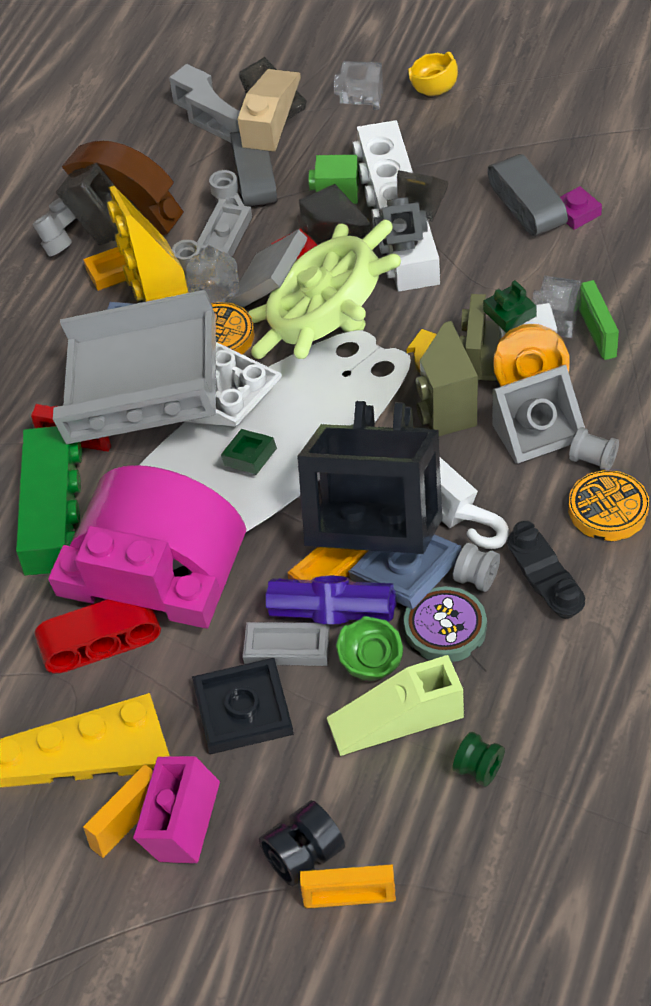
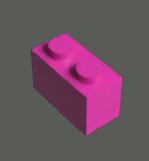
(177, 809)

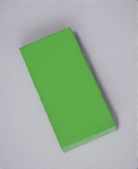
(598, 320)

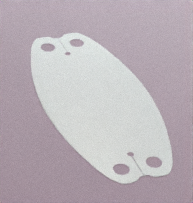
(291, 412)

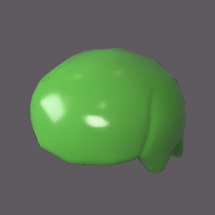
(369, 648)

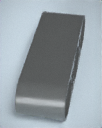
(253, 173)
(527, 195)

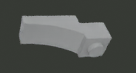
(194, 92)

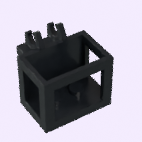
(374, 484)

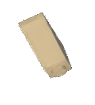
(267, 109)

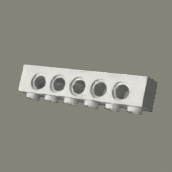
(381, 156)

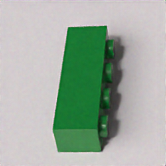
(46, 498)

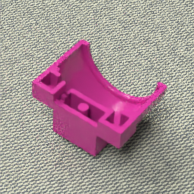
(134, 532)

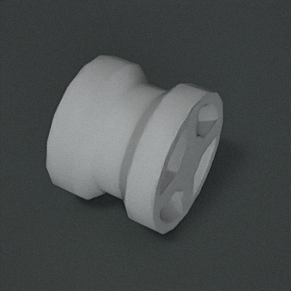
(476, 567)

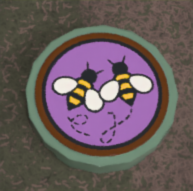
(446, 624)

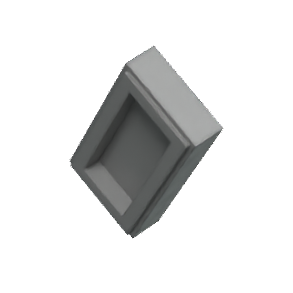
(287, 642)

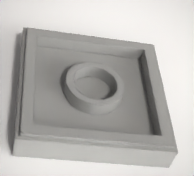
(269, 269)

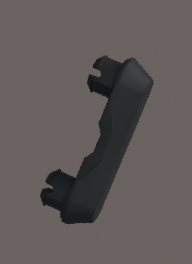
(545, 571)

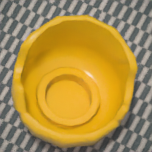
(434, 73)

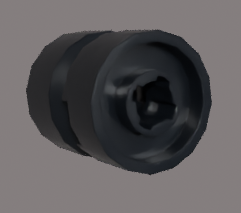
(314, 833)

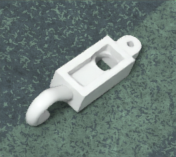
(458, 506)

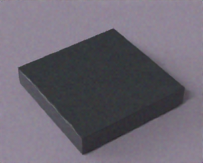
(242, 706)

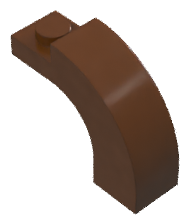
(134, 177)

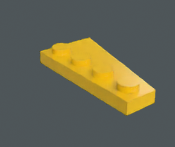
(90, 743)

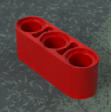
(94, 634)

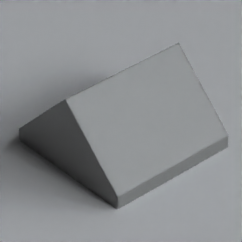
(536, 414)

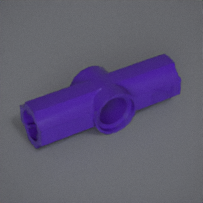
(330, 599)

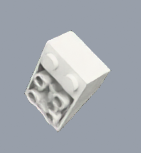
(239, 386)

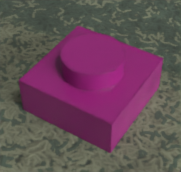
(580, 207)

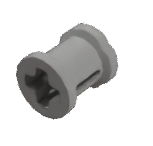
(593, 449)

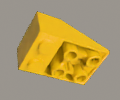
(149, 259)

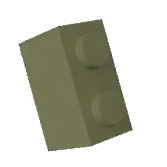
(447, 384)

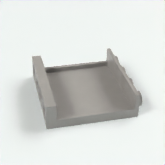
(138, 367)

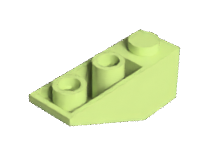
(400, 706)

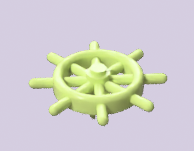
(324, 291)

